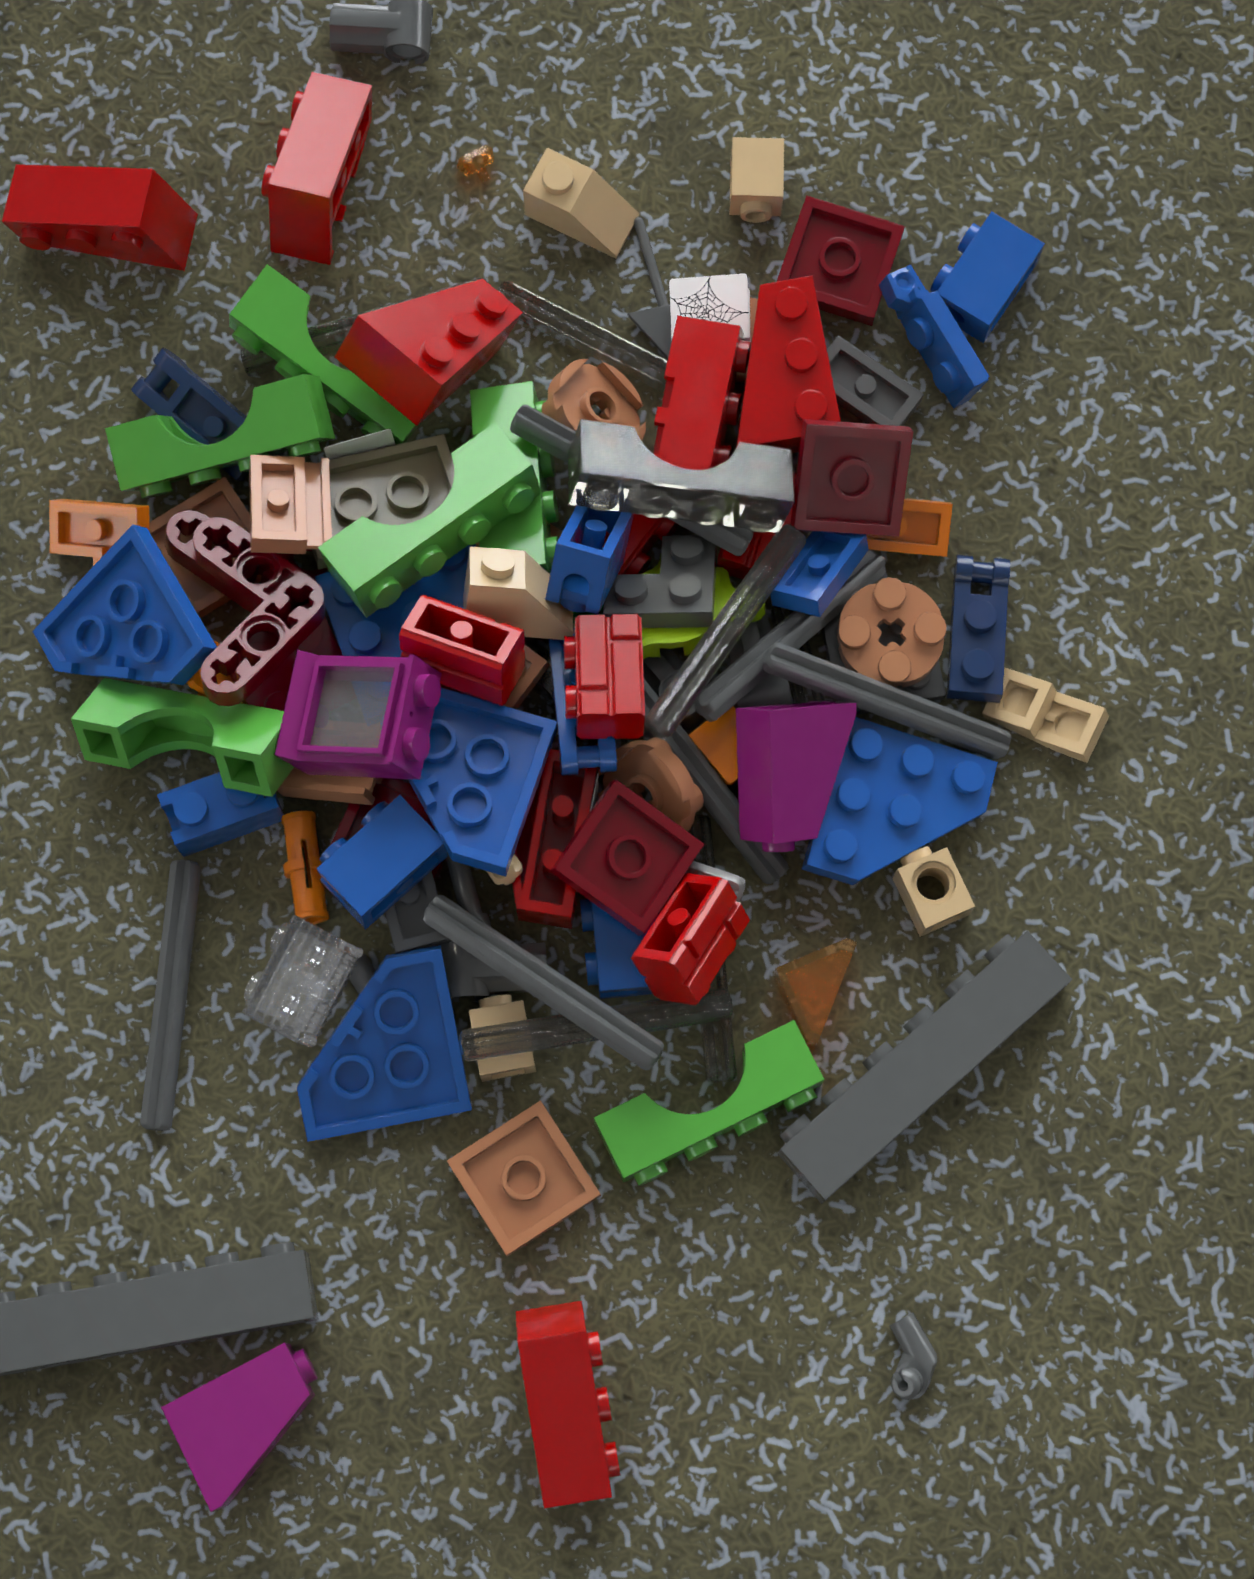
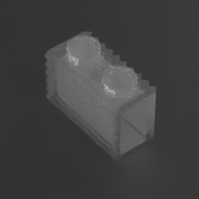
(301, 980)

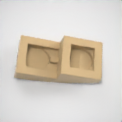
(1046, 716)

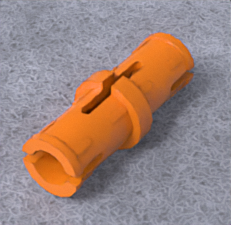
(299, 833)

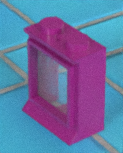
(359, 715)

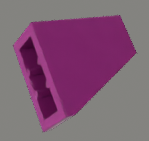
(788, 768)
(239, 1419)

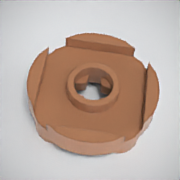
(582, 386)
(890, 603)
(663, 773)

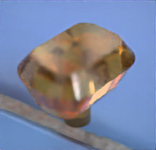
(476, 162)

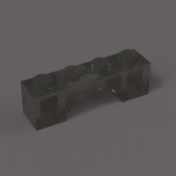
(619, 473)

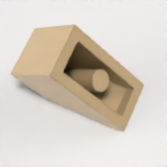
(578, 203)
(513, 591)

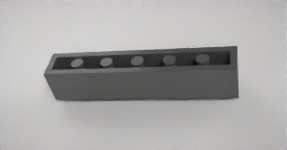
(923, 1066)
(156, 1310)

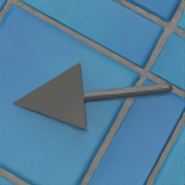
(654, 321)

